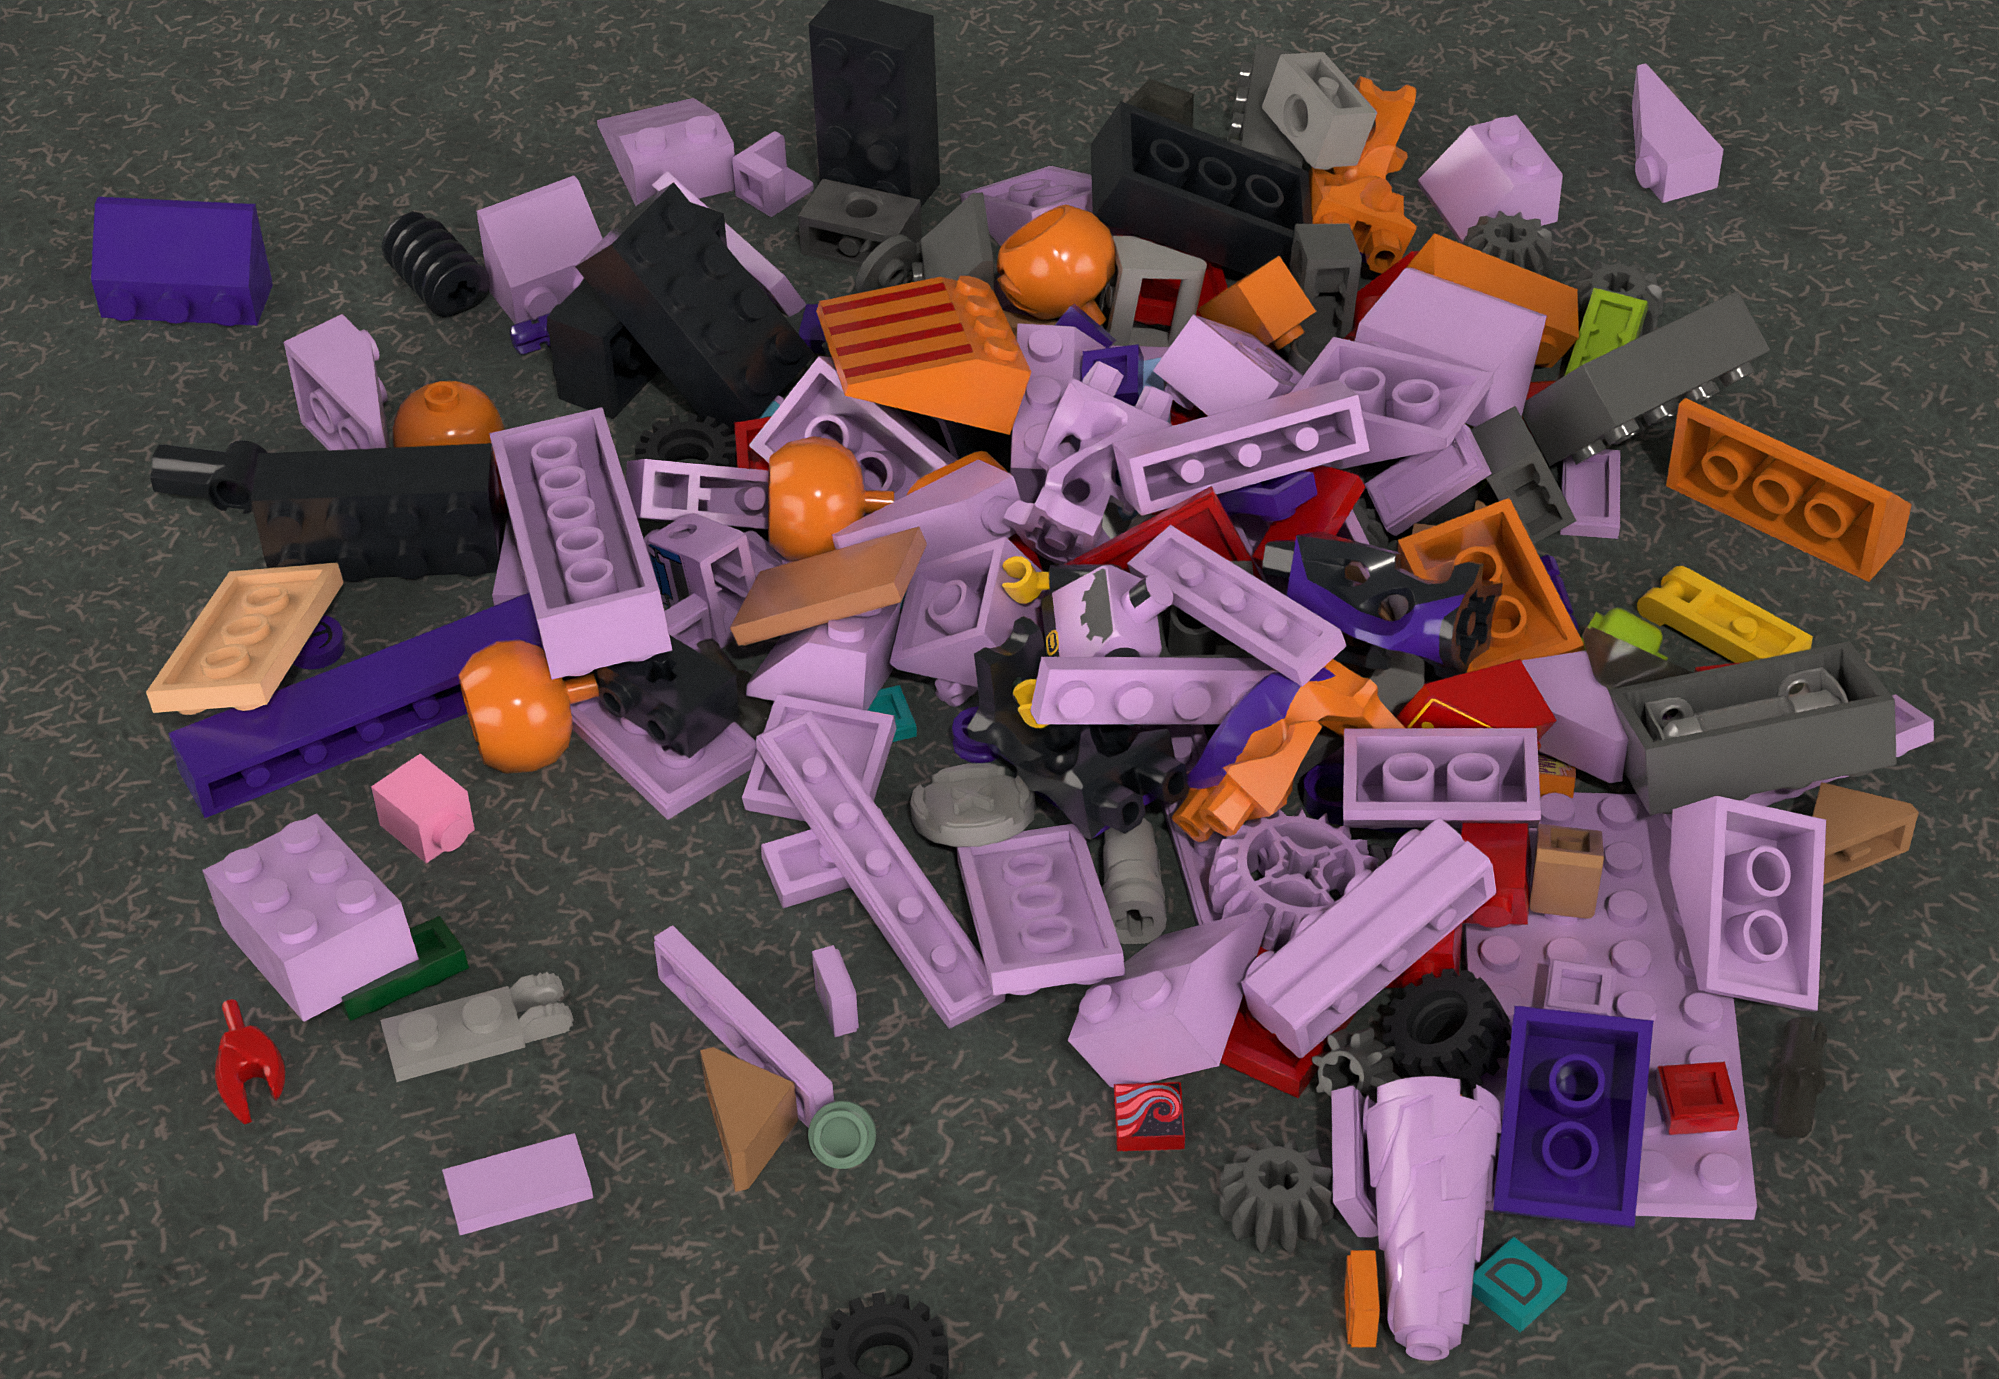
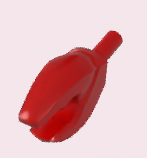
(242, 1056)

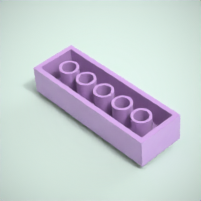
(580, 544)

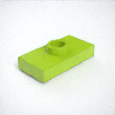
(1607, 325)

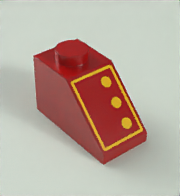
(1481, 699)

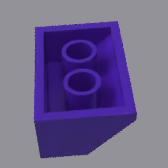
(179, 261)

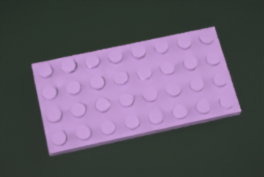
(1644, 939)

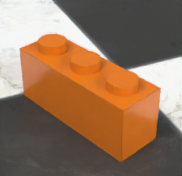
(1510, 283)

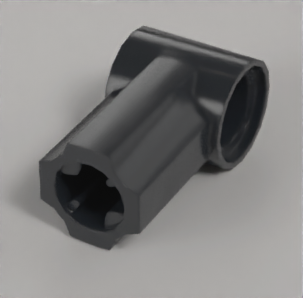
(210, 474)

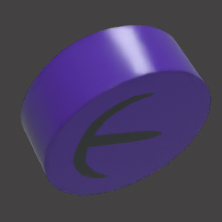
(323, 646)

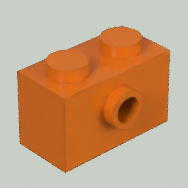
(1264, 305)

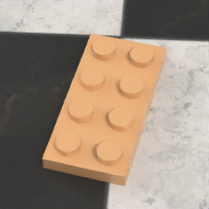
(245, 639)

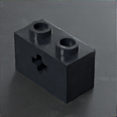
(672, 696)

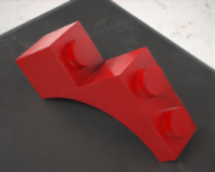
(1510, 853)

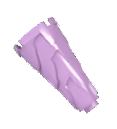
(1432, 1183)

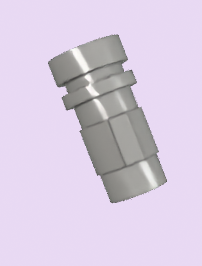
(1134, 884)

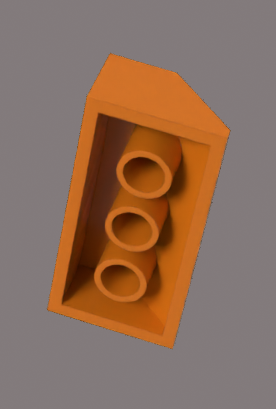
(1785, 492)

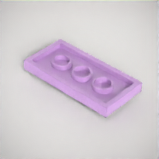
(1040, 911)

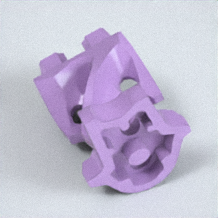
(1093, 415)

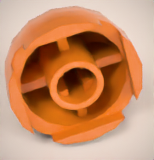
(446, 416)

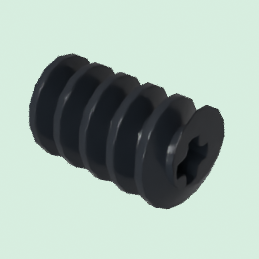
(434, 264)

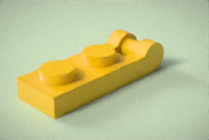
(1719, 618)

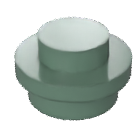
(842, 1134)

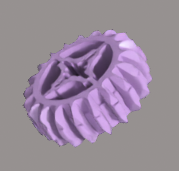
(1298, 865)

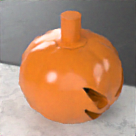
(1057, 263)
(814, 494)
(517, 707)

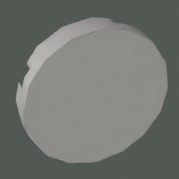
(972, 806)

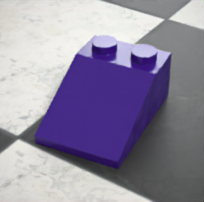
(1573, 1116)

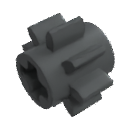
(1355, 1062)

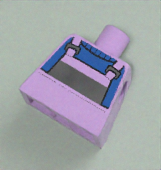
(703, 560)

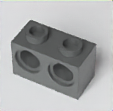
(1328, 271)
(1522, 474)

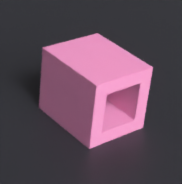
(423, 808)

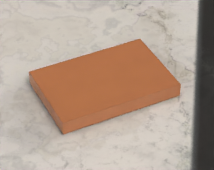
(829, 586)

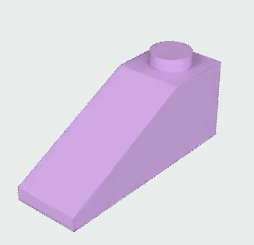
(1671, 145)
(724, 494)
(951, 512)

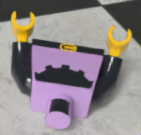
(1089, 613)

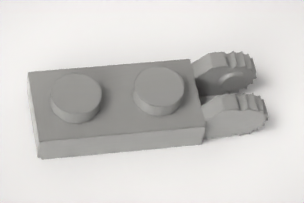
(476, 1026)

